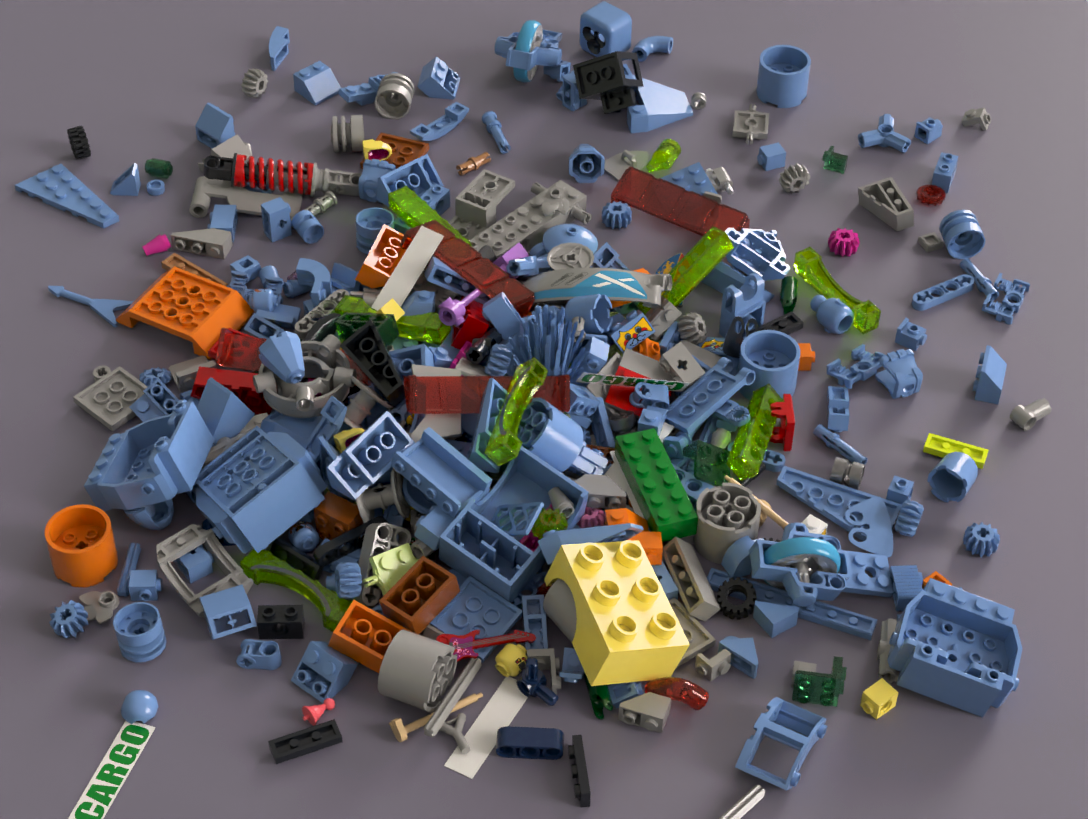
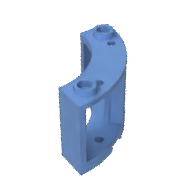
(790, 717)

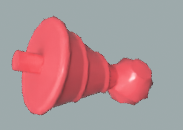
(314, 712)

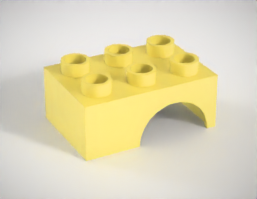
(621, 613)

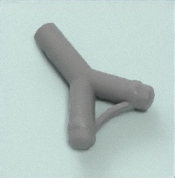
(456, 731)

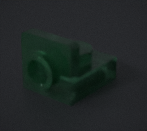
(834, 161)

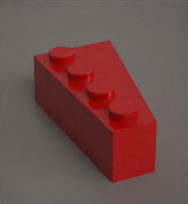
(473, 326)
(236, 381)

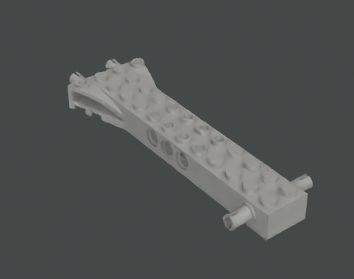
(522, 225)

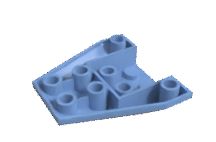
(298, 428)

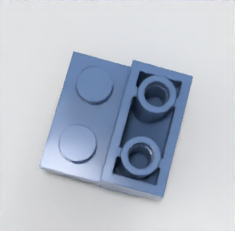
(155, 402)

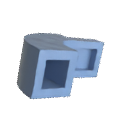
(317, 276)

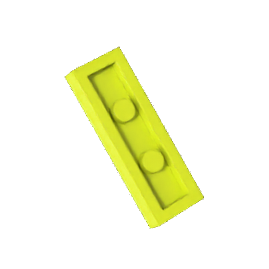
(942, 446)

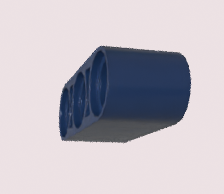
(530, 743)

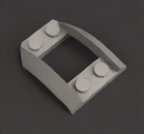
(184, 542)

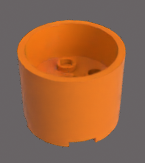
(81, 545)

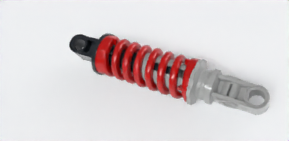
(280, 175)

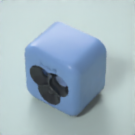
(605, 30)

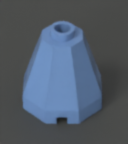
(586, 164)
(283, 357)

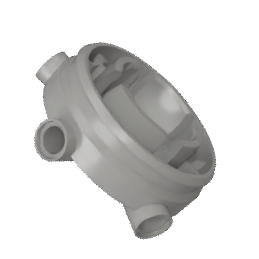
(319, 362)

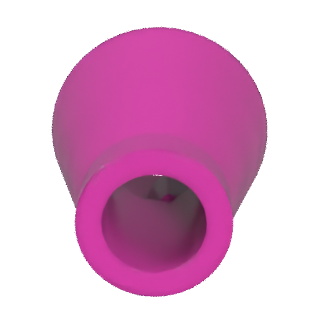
(157, 245)

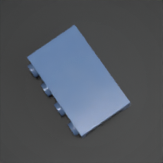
(441, 473)

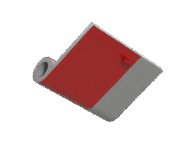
(634, 365)

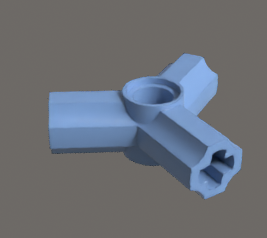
(884, 136)

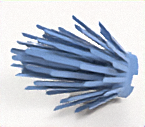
(550, 344)

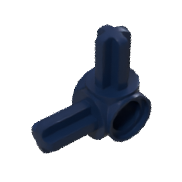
(534, 683)

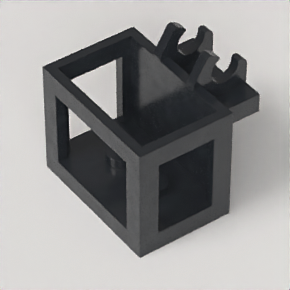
(606, 81)

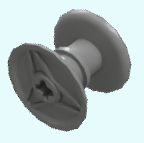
(570, 256)
(362, 404)
(391, 495)

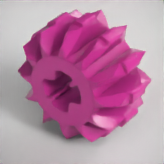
(843, 242)

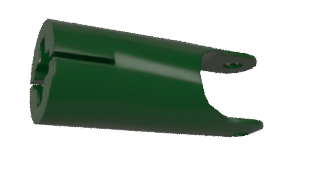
(788, 293)
(599, 698)

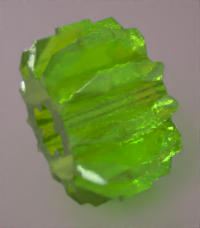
(548, 521)

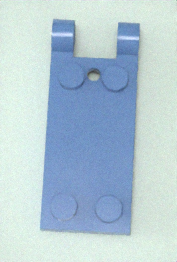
(707, 395)

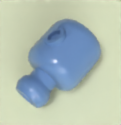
(832, 314)

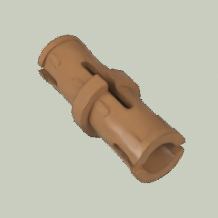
(473, 163)

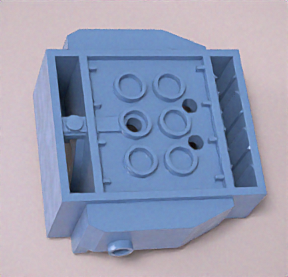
(151, 460)
(259, 489)
(982, 666)

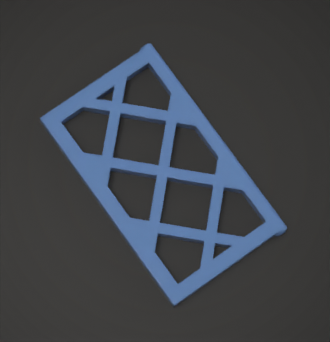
(511, 508)

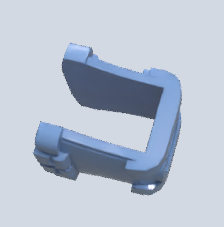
(369, 179)
(901, 373)

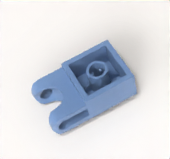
(743, 302)

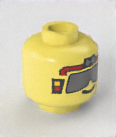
(511, 660)

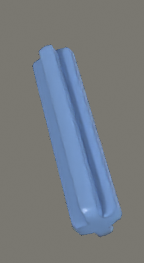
(129, 564)

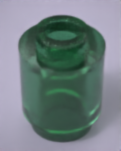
(158, 168)

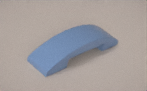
(453, 116)
(330, 424)

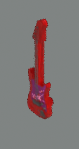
(466, 643)

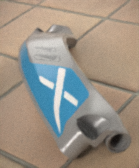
(614, 283)

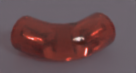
(679, 690)

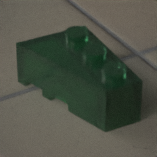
(351, 322)

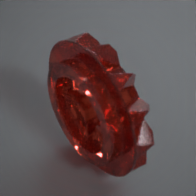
(926, 192)

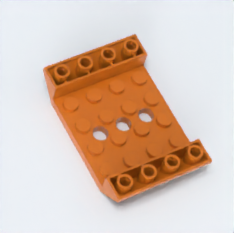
(198, 319)

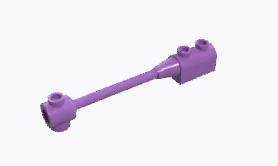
(452, 311)

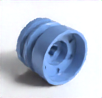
(369, 224)
(962, 234)
(139, 632)

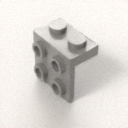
(185, 372)

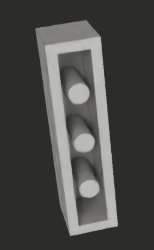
(690, 579)

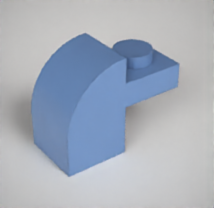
(737, 557)

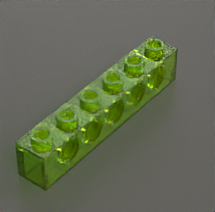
(754, 436)

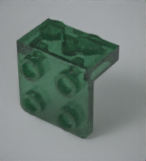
(708, 462)
(820, 687)

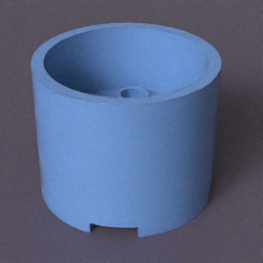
(783, 75)
(774, 360)
(550, 434)

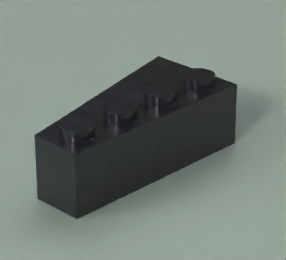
(373, 359)

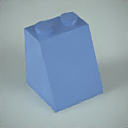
(222, 411)

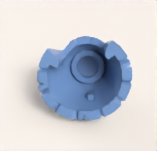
(152, 516)

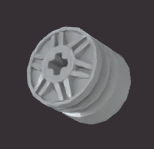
(394, 96)
(347, 133)

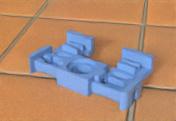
(238, 284)
(1013, 292)
(862, 370)

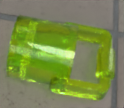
(664, 156)

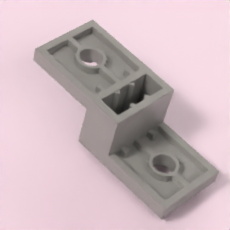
(478, 202)

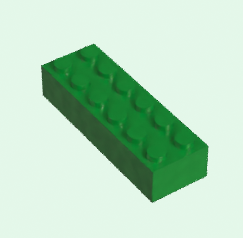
(655, 484)

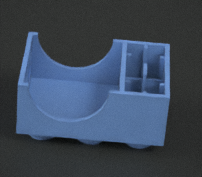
(488, 553)

